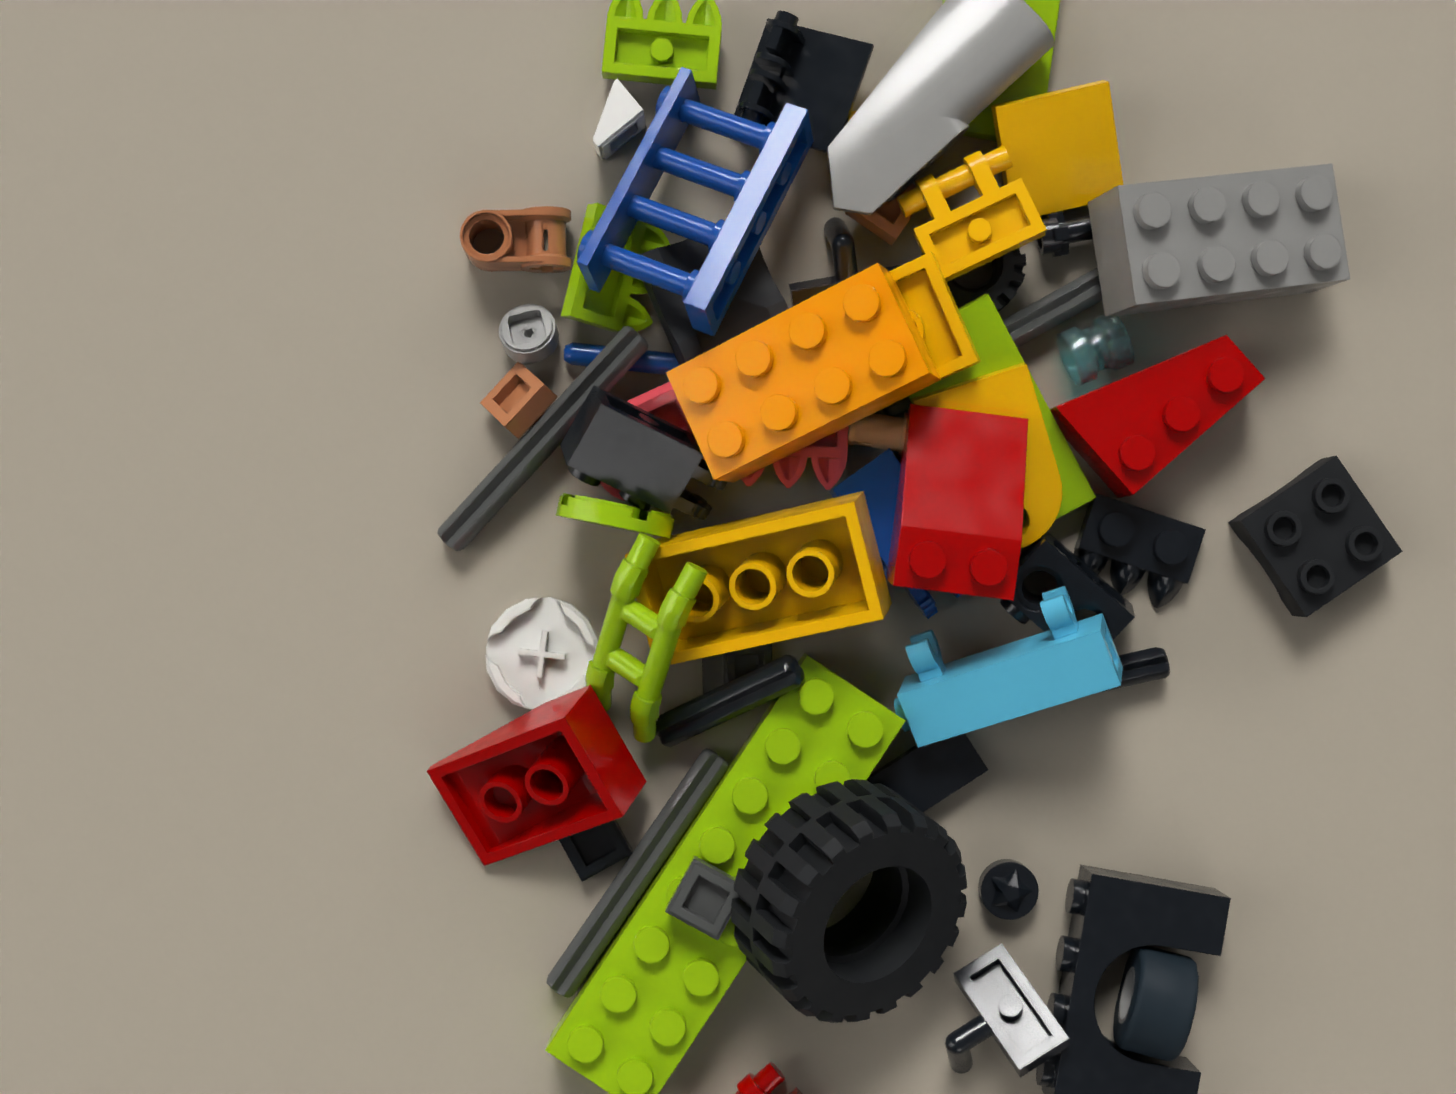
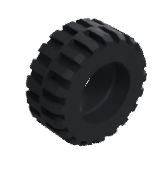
(806, 868)

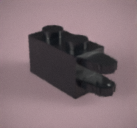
(636, 455)

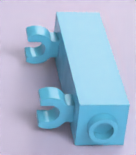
(1009, 679)

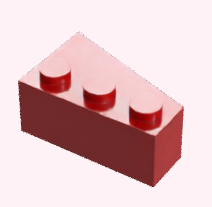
(1155, 414)

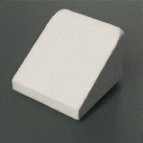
(619, 121)

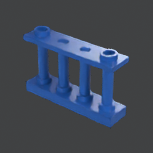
(730, 241)

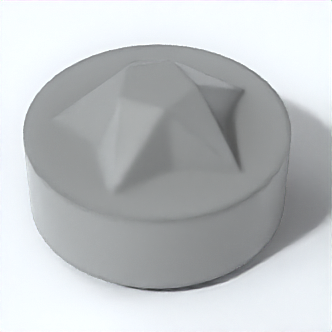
(528, 333)

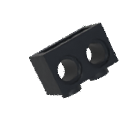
(1083, 585)

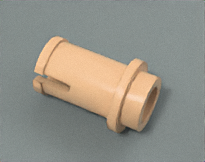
(879, 432)

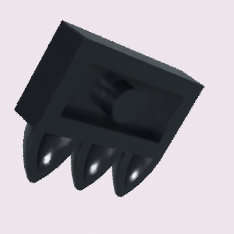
(1138, 544)

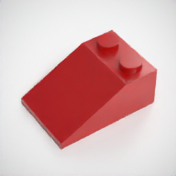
(959, 503)
(540, 778)

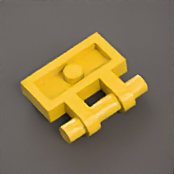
(979, 229)

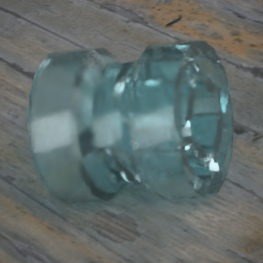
(1095, 349)

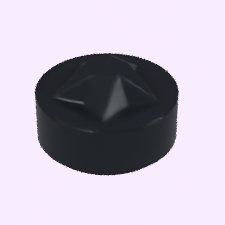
(1008, 889)

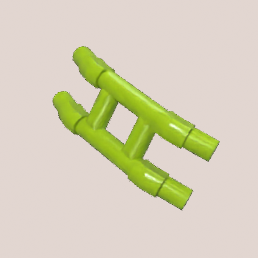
(661, 627)

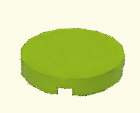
(615, 515)

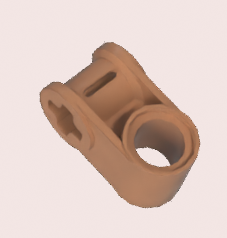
(522, 239)

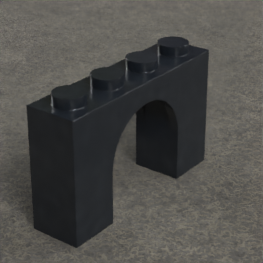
(1109, 917)

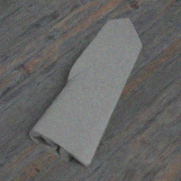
(931, 96)

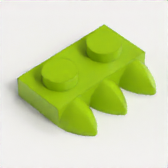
(662, 44)
(612, 306)

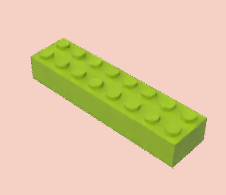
(661, 973)

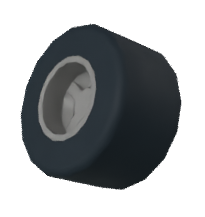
(1156, 1003)

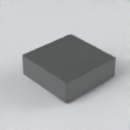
(703, 898)

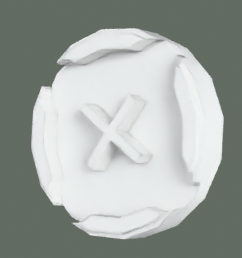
(539, 651)

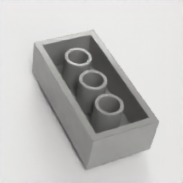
(1218, 239)

